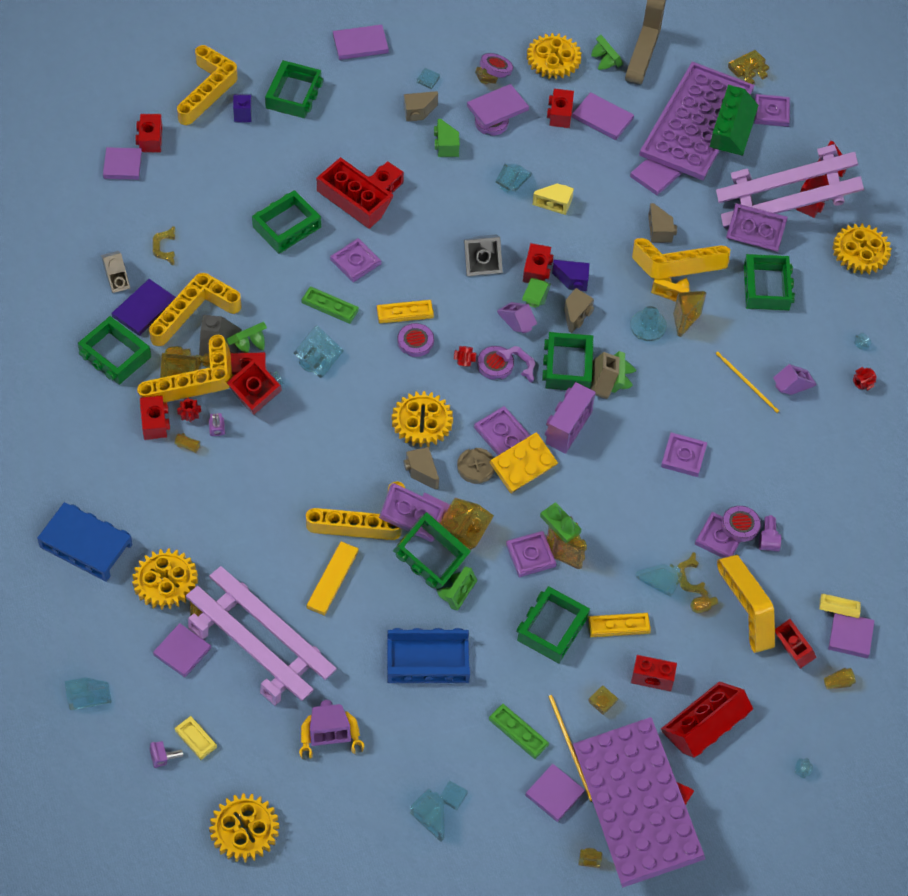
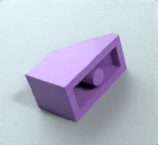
(518, 316)
(793, 380)

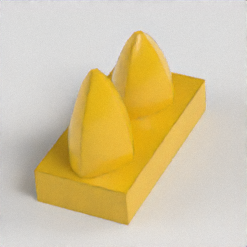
(669, 290)

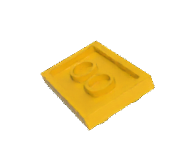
(523, 462)

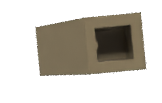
(115, 271)
(577, 307)
(604, 374)

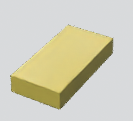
(840, 605)
(195, 738)

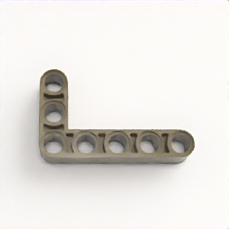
(646, 41)

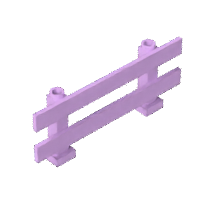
(829, 164)
(284, 675)

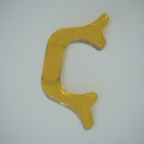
(156, 245)
(684, 584)

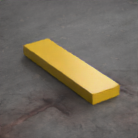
(332, 578)

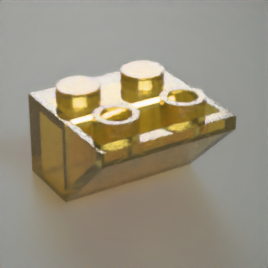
(466, 521)
(571, 553)

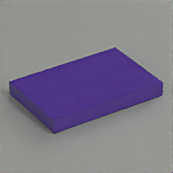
(143, 307)

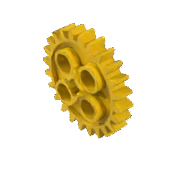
(554, 56)
(861, 248)
(440, 419)
(164, 578)
(227, 837)

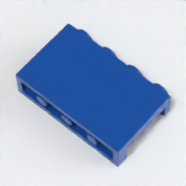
(84, 540)
(428, 656)

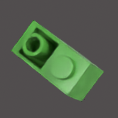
(447, 140)
(536, 292)

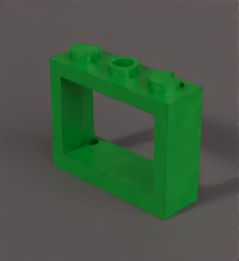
(298, 72)
(292, 235)
(774, 263)
(110, 325)
(563, 382)
(444, 537)
(542, 646)

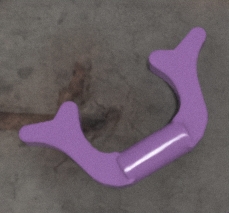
(528, 373)

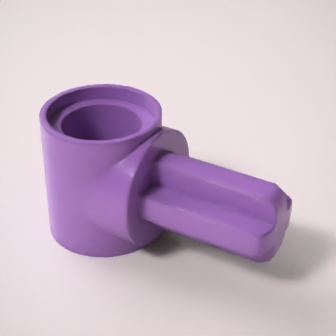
(770, 538)

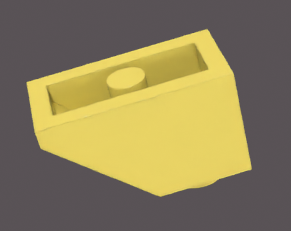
(554, 198)

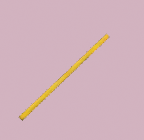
(569, 744)

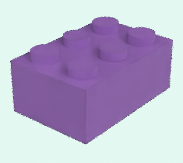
(569, 417)

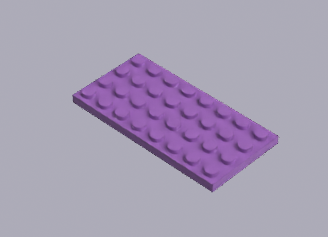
(687, 122)
(638, 802)

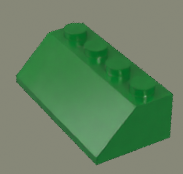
(734, 121)

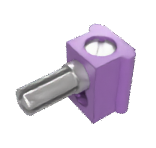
(216, 425)
(159, 756)

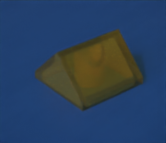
(688, 309)
(177, 364)

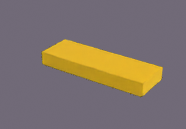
(405, 311)
(619, 625)

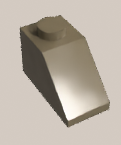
(419, 105)
(661, 225)
(421, 467)

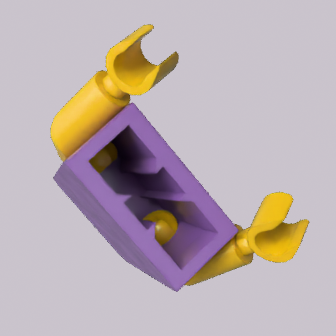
(328, 726)

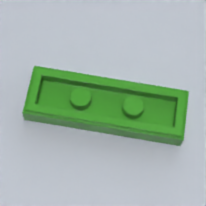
(330, 305)
(518, 731)

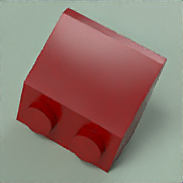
(254, 386)

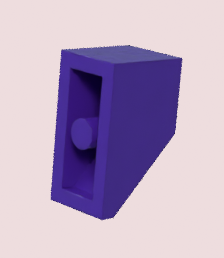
(242, 107)
(572, 274)

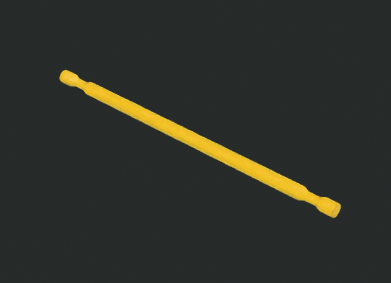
(746, 381)

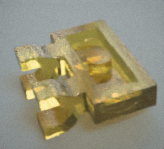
(745, 64)

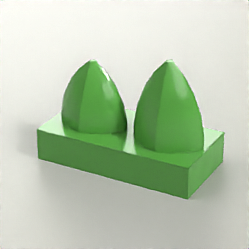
(611, 57)
(254, 333)
(625, 367)
(560, 522)
(462, 585)

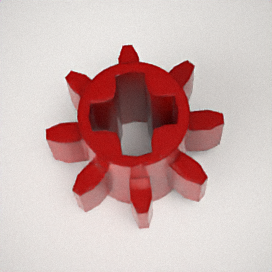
(465, 356)
(864, 378)
(189, 410)

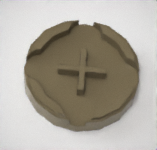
(475, 466)

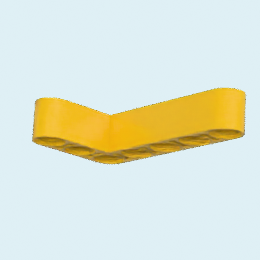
(222, 77)
(678, 263)
(189, 299)
(194, 382)
(344, 526)
(754, 601)

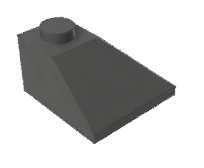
(483, 255)
(216, 326)

